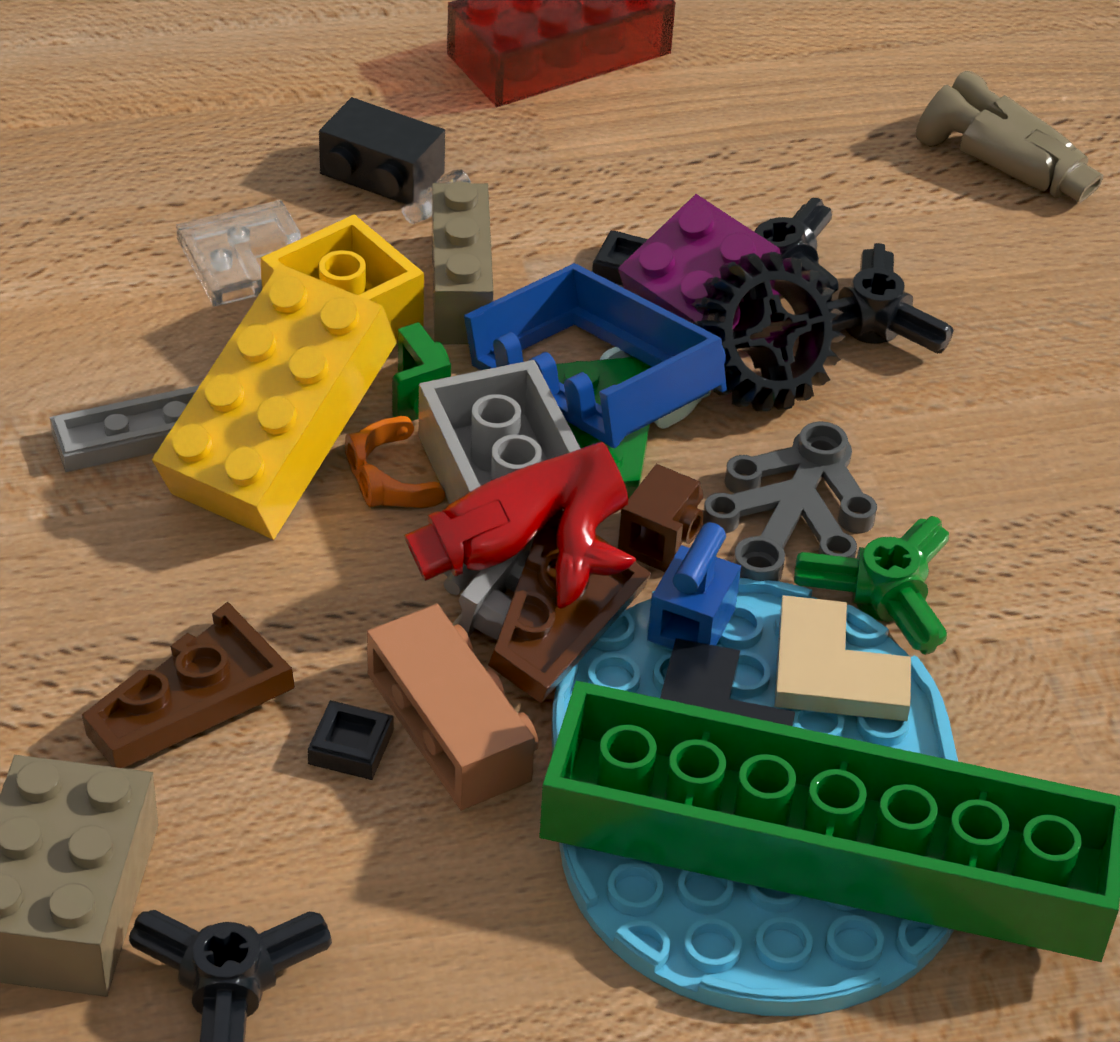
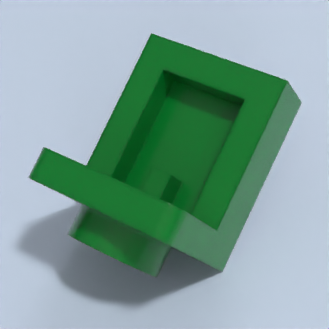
(418, 362)

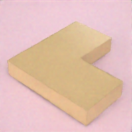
(826, 678)

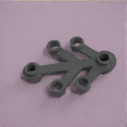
(815, 453)

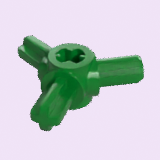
(886, 580)

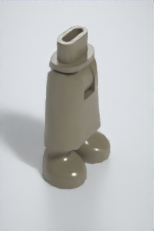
(1007, 138)

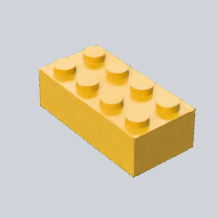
(275, 401)

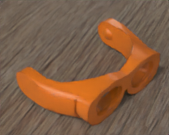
(376, 485)

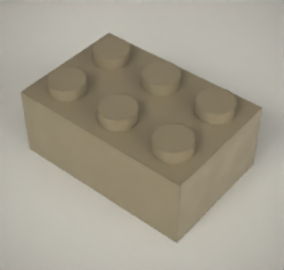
(70, 870)

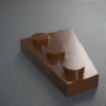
(546, 642)
(195, 689)

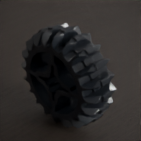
(783, 375)

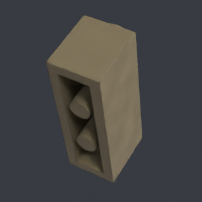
(460, 256)

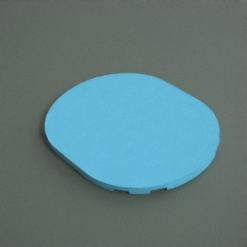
(728, 938)

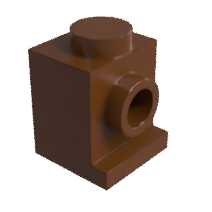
(661, 517)

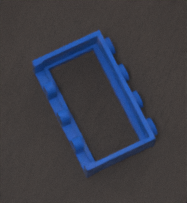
(682, 355)

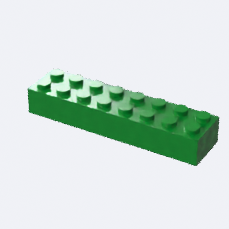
(836, 820)

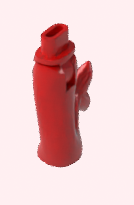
(512, 509)

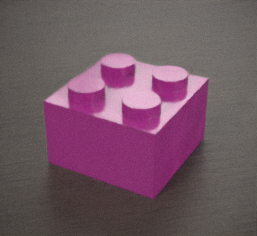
(686, 253)

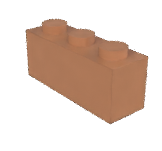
(451, 706)

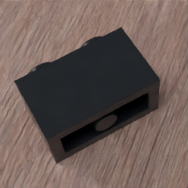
(381, 151)

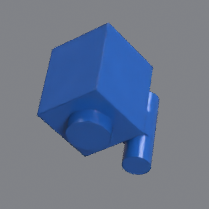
(695, 593)

